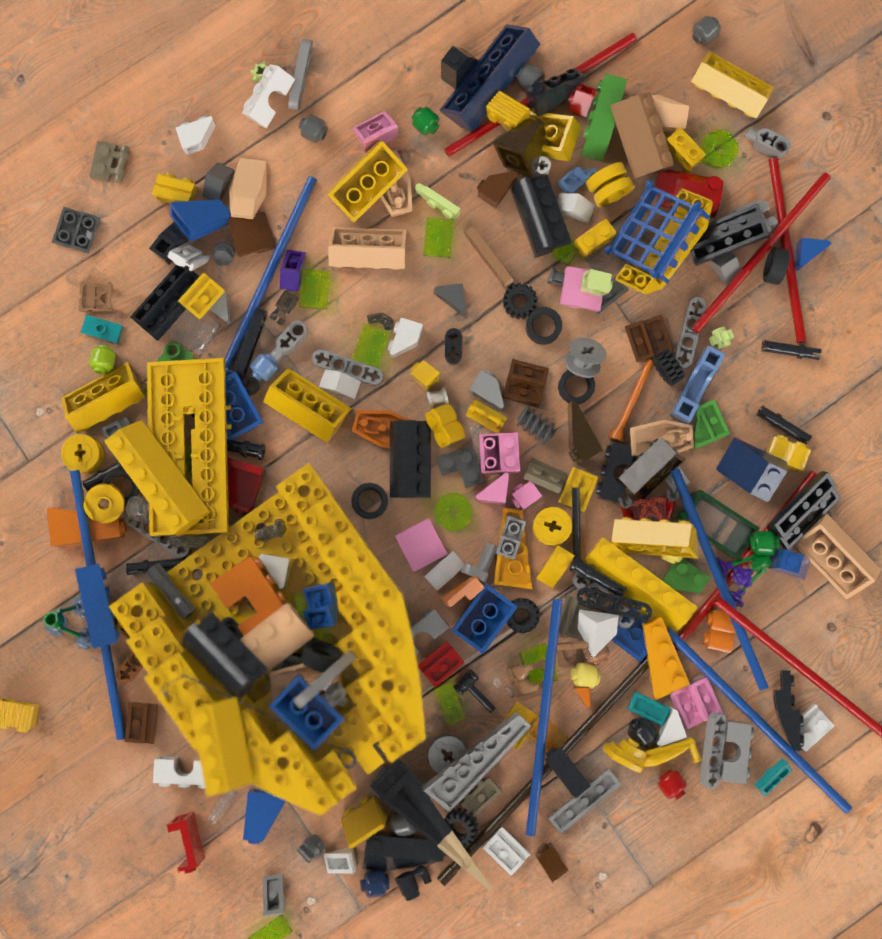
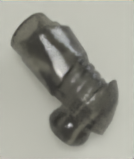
(270, 532)

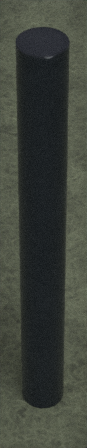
(576, 522)

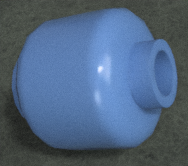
(264, 367)

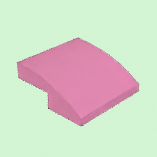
(571, 293)
(421, 544)
(695, 702)

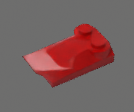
(708, 187)

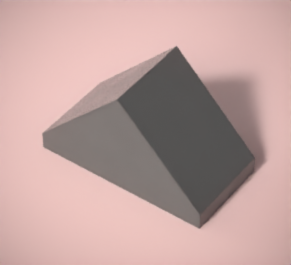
(217, 181)
(453, 296)

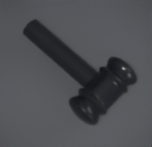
(467, 683)

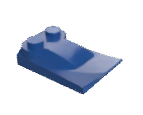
(243, 412)

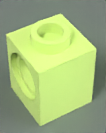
(596, 282)

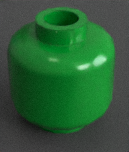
(425, 120)
(764, 543)

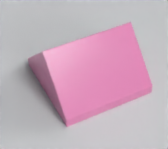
(374, 129)
(495, 492)

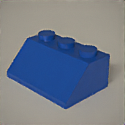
(484, 618)
(313, 720)

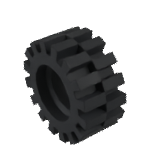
(511, 308)
(668, 367)
(533, 619)
(468, 822)

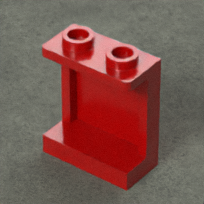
(243, 485)
(191, 840)

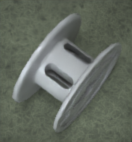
(585, 357)
(449, 743)

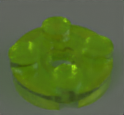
(726, 142)
(444, 505)

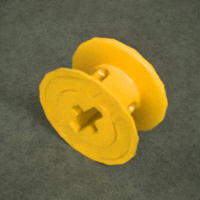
(77, 444)
(561, 520)

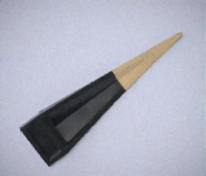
(405, 795)

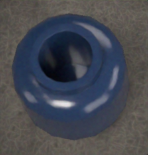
(375, 883)

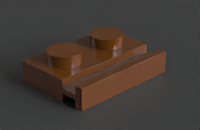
(141, 722)

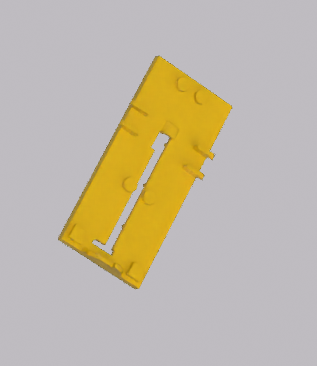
(195, 389)

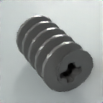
(536, 425)

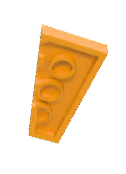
(510, 571)
(664, 664)

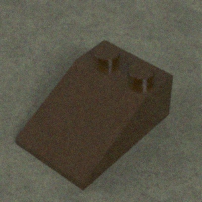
(581, 437)

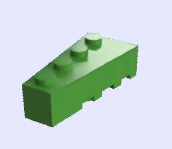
(602, 119)

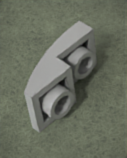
(511, 537)

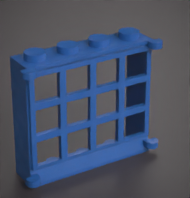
(676, 242)

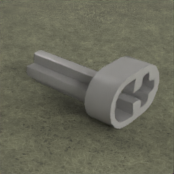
(483, 565)

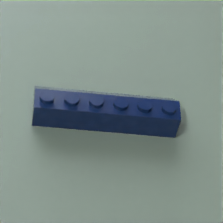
(489, 75)

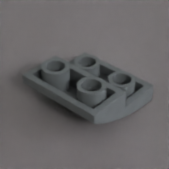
(76, 230)

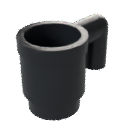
(408, 884)

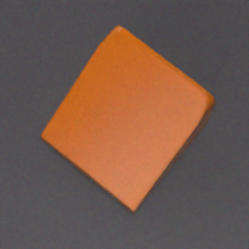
(584, 694)

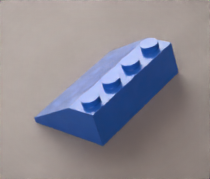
(96, 606)

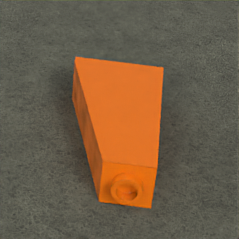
(65, 528)

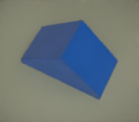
(808, 249)

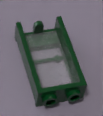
(722, 525)

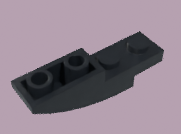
(788, 719)

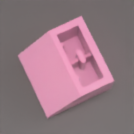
(499, 453)

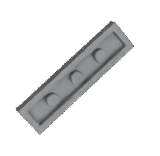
(576, 808)

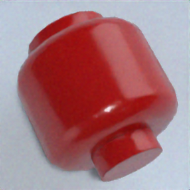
(672, 784)

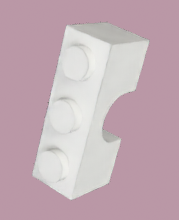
(257, 106)
(167, 773)

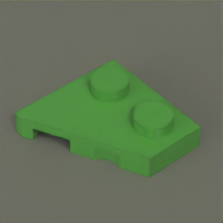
(709, 424)
(685, 577)

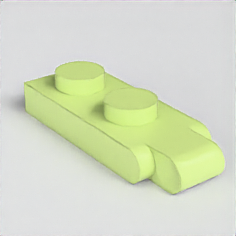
(435, 200)

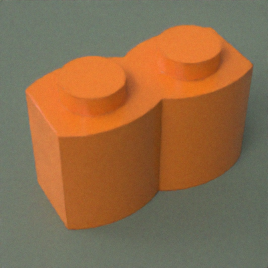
(720, 632)

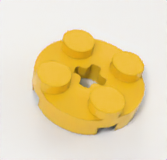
(100, 513)

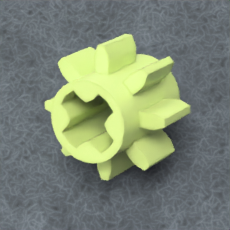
(259, 68)
(721, 337)

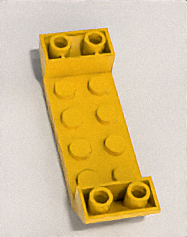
(643, 281)

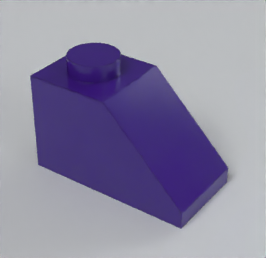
(292, 270)

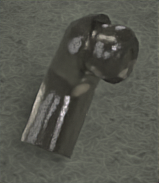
(381, 318)

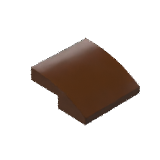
(251, 234)
(649, 338)
(525, 383)

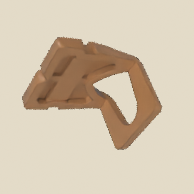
(91, 297)
(571, 645)
(518, 677)

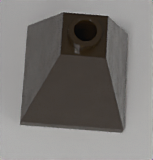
(522, 147)

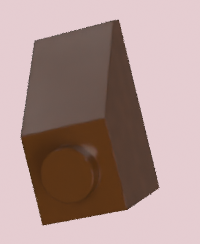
(496, 187)
(551, 861)

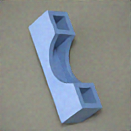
(696, 384)

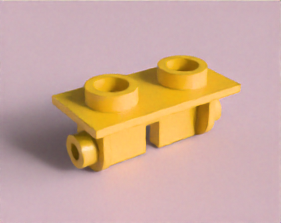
(486, 416)

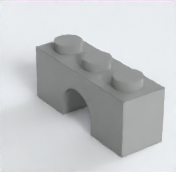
(430, 623)
(736, 768)

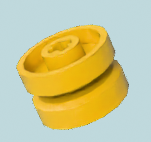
(610, 184)

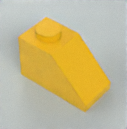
(425, 375)
(555, 566)

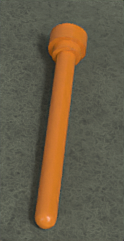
(617, 435)

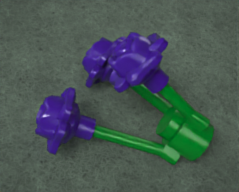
(743, 576)

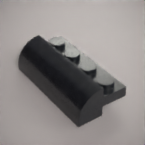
(540, 215)
(730, 234)
(162, 305)
(410, 459)
(804, 510)
(223, 656)

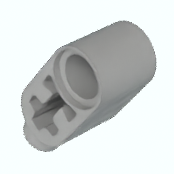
(768, 136)
(280, 350)

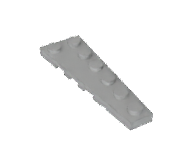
(467, 770)

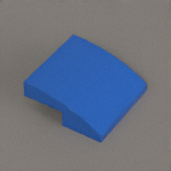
(322, 606)

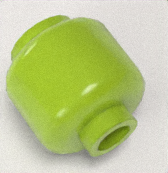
(102, 359)

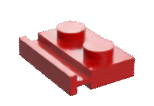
(440, 664)

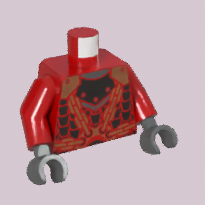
(651, 508)

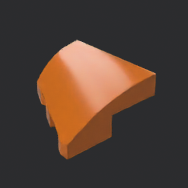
(469, 589)

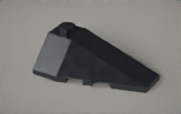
(389, 852)

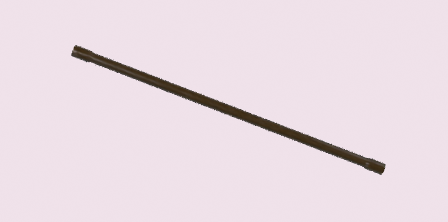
(452, 869)

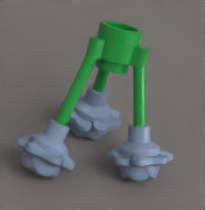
(56, 623)

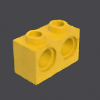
(685, 150)

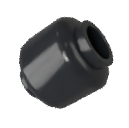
(642, 732)

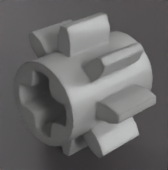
(335, 694)

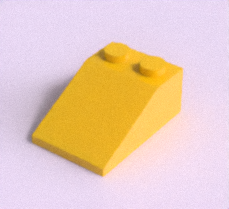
(560, 135)
(363, 820)

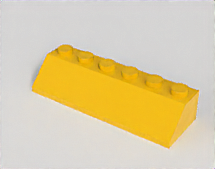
(157, 477)
(641, 584)

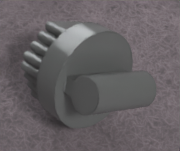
(223, 253)
(311, 848)

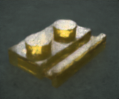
(555, 735)

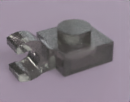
(284, 305)

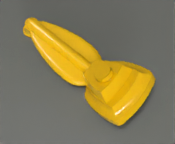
(632, 756)

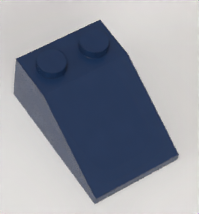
(752, 469)

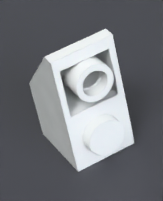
(196, 134)
(406, 337)

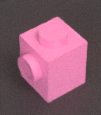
(525, 495)

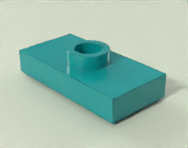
(102, 329)
(648, 708)
(773, 777)

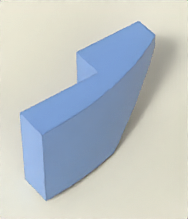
(575, 179)

